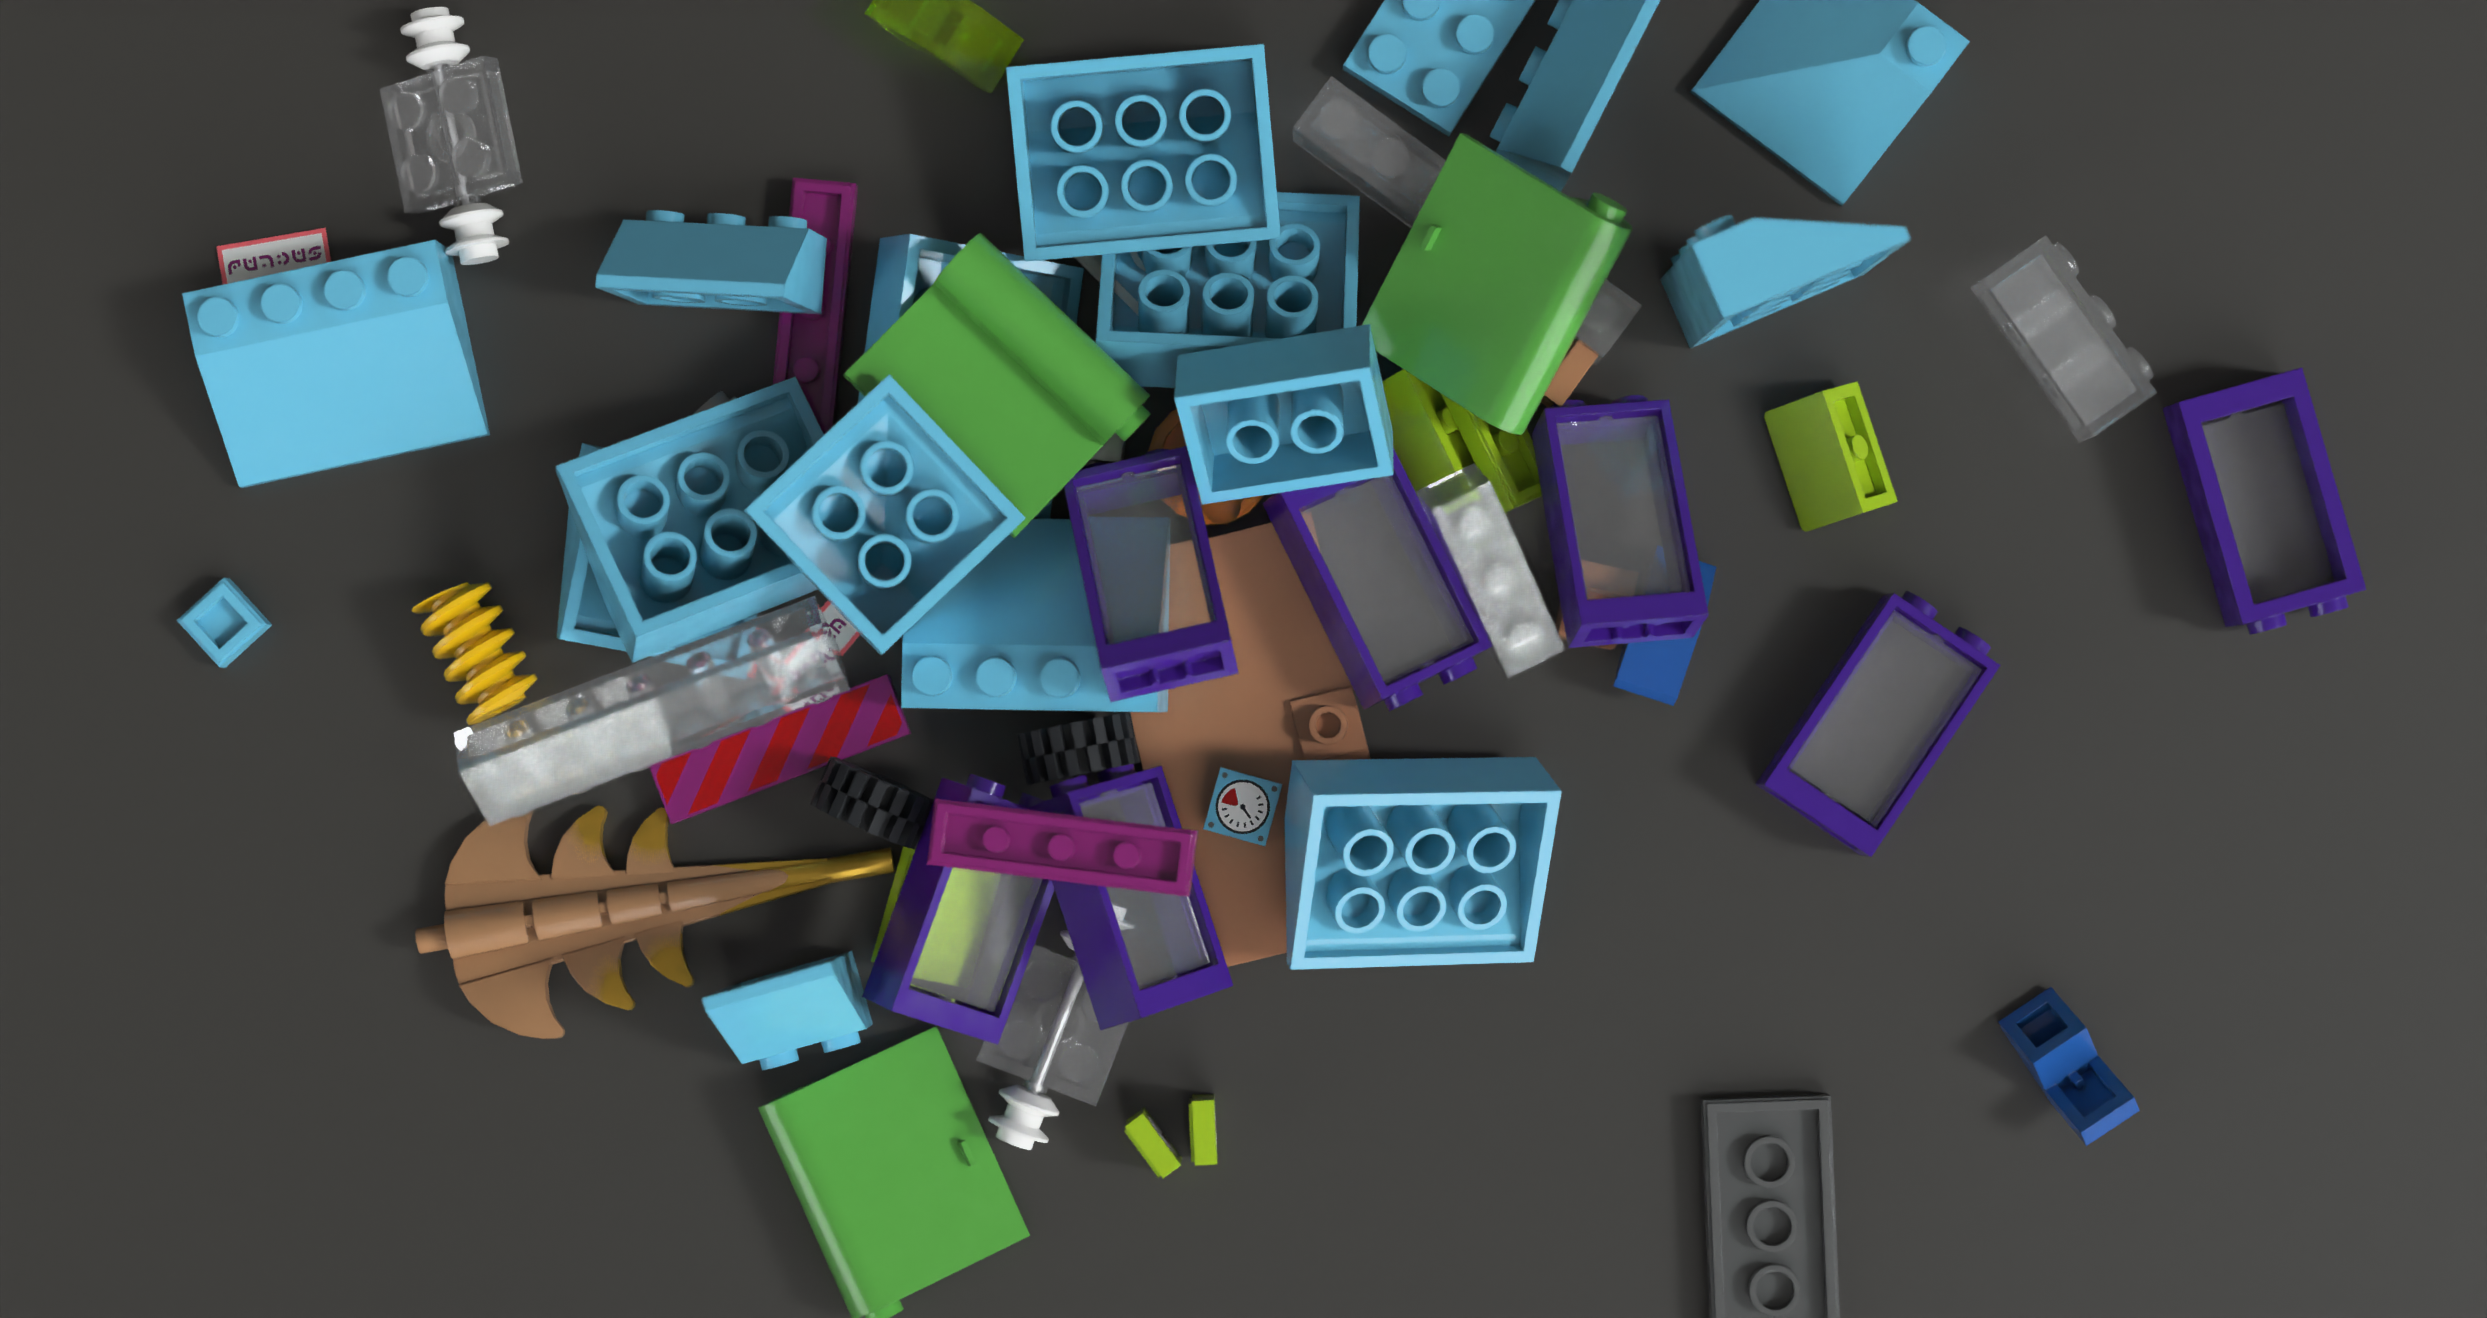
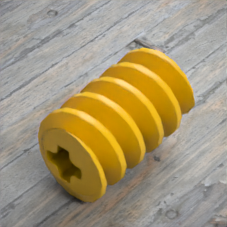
(476, 650)

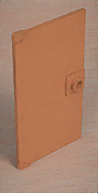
(1277, 709)

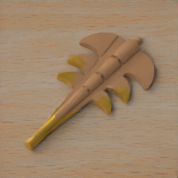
(514, 924)

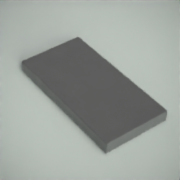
(1770, 1206)

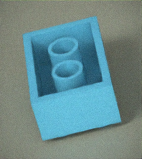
(1284, 414)

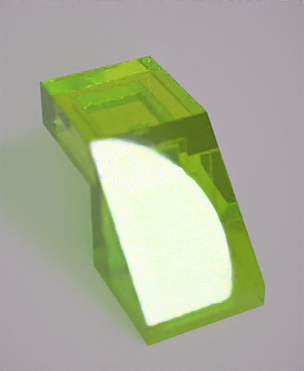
(954, 33)

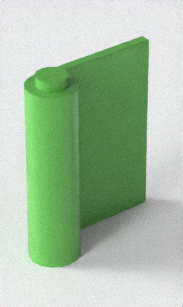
(1494, 284)
(1005, 377)
(894, 1173)

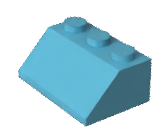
(1570, 85)
(716, 263)

